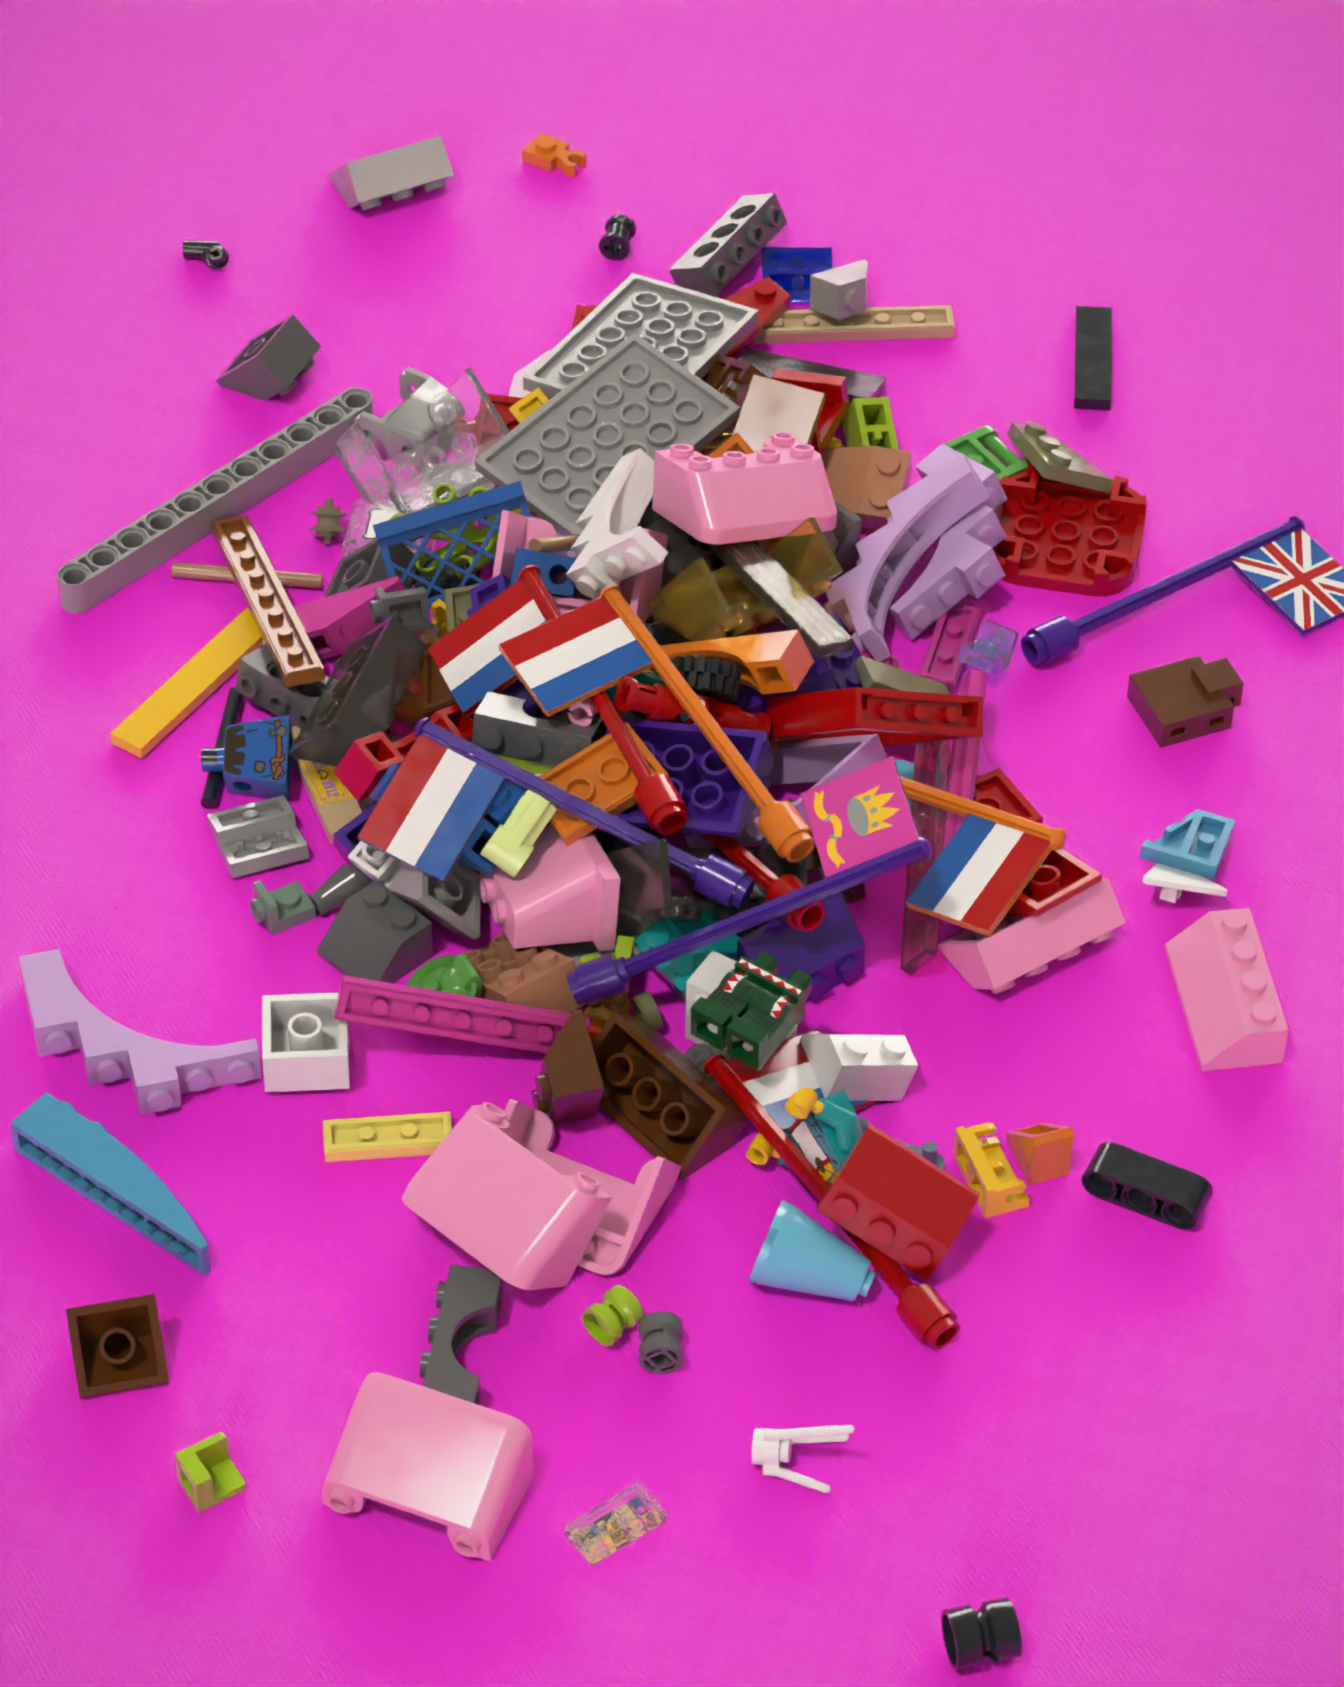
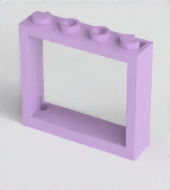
(806, 762)

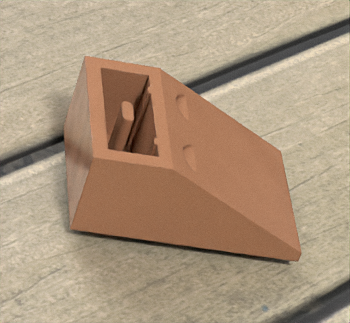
(524, 975)

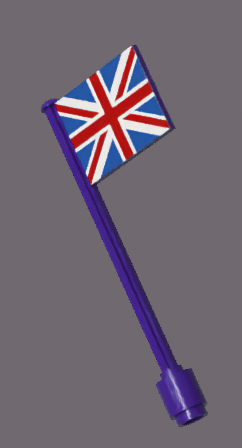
(1278, 564)

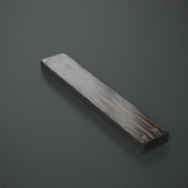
(785, 597)

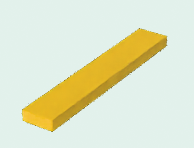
(188, 687)

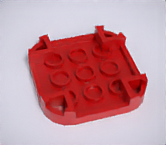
(1069, 534)

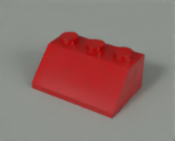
(897, 1201)

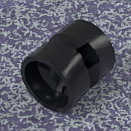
(981, 1633)

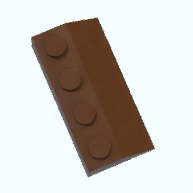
(663, 1095)

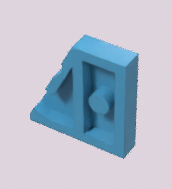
(1193, 844)

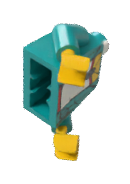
(822, 1131)

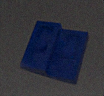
(793, 266)

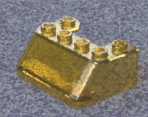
(711, 603)

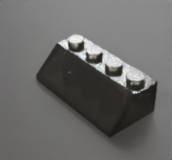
(361, 692)

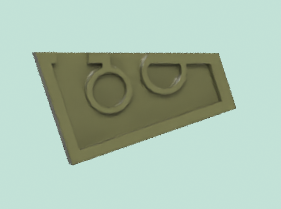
(1055, 459)

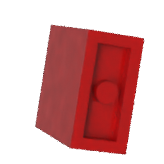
(834, 405)

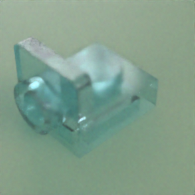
(991, 649)

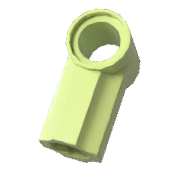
(513, 841)

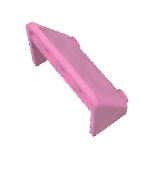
(631, 1204)

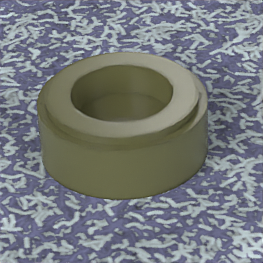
(645, 1007)

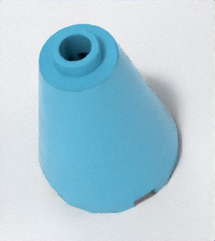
(810, 1259)

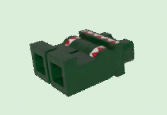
(752, 1008)

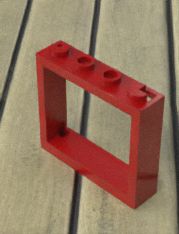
(892, 714)

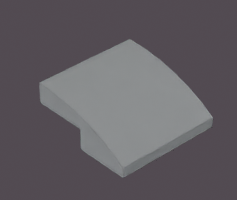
(258, 836)

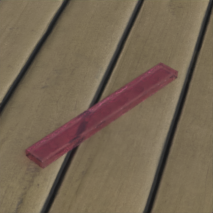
(920, 929)

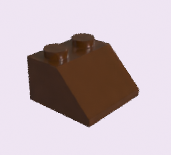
(569, 1076)

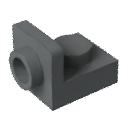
(406, 605)

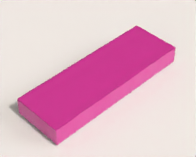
(950, 633)

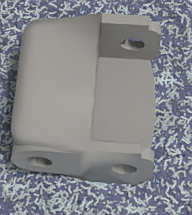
(407, 422)

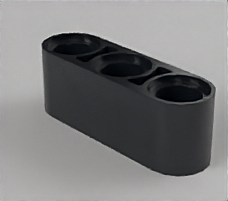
(1147, 1185)

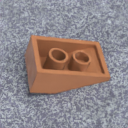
(867, 478)

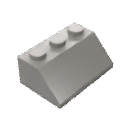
(393, 174)

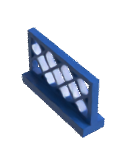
(441, 519)

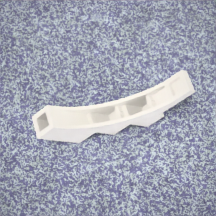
(611, 541)

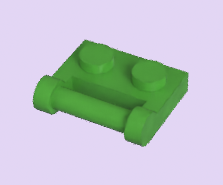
(975, 447)

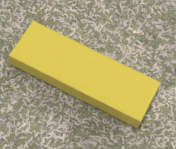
(384, 1136)

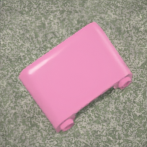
(506, 1203)
(432, 1460)

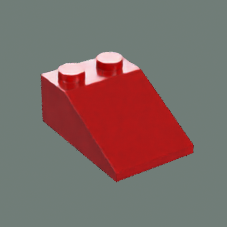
(1054, 882)

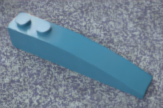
(108, 1175)

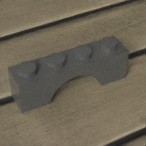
(468, 1309)

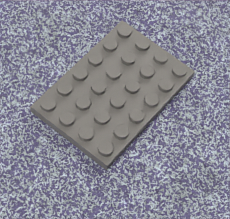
(673, 319)
(615, 407)

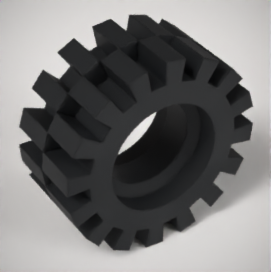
(710, 676)

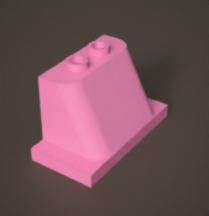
(557, 895)

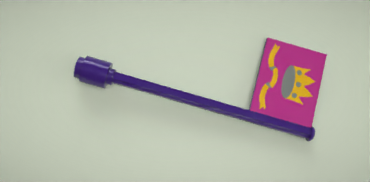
(859, 832)

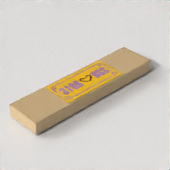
(328, 795)

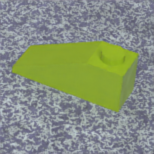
(869, 423)

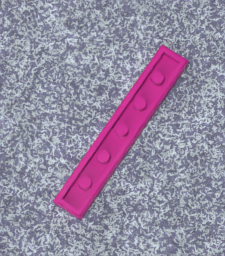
(449, 1014)

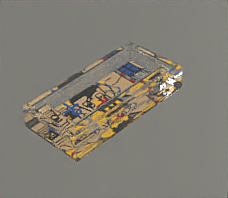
(615, 1523)

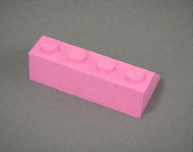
(1027, 943)
(1227, 992)

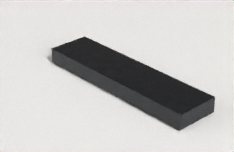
(1093, 357)

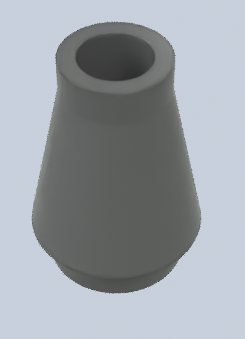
(338, 888)

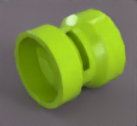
(610, 1317)

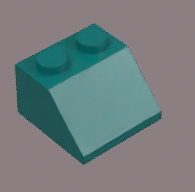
(679, 970)

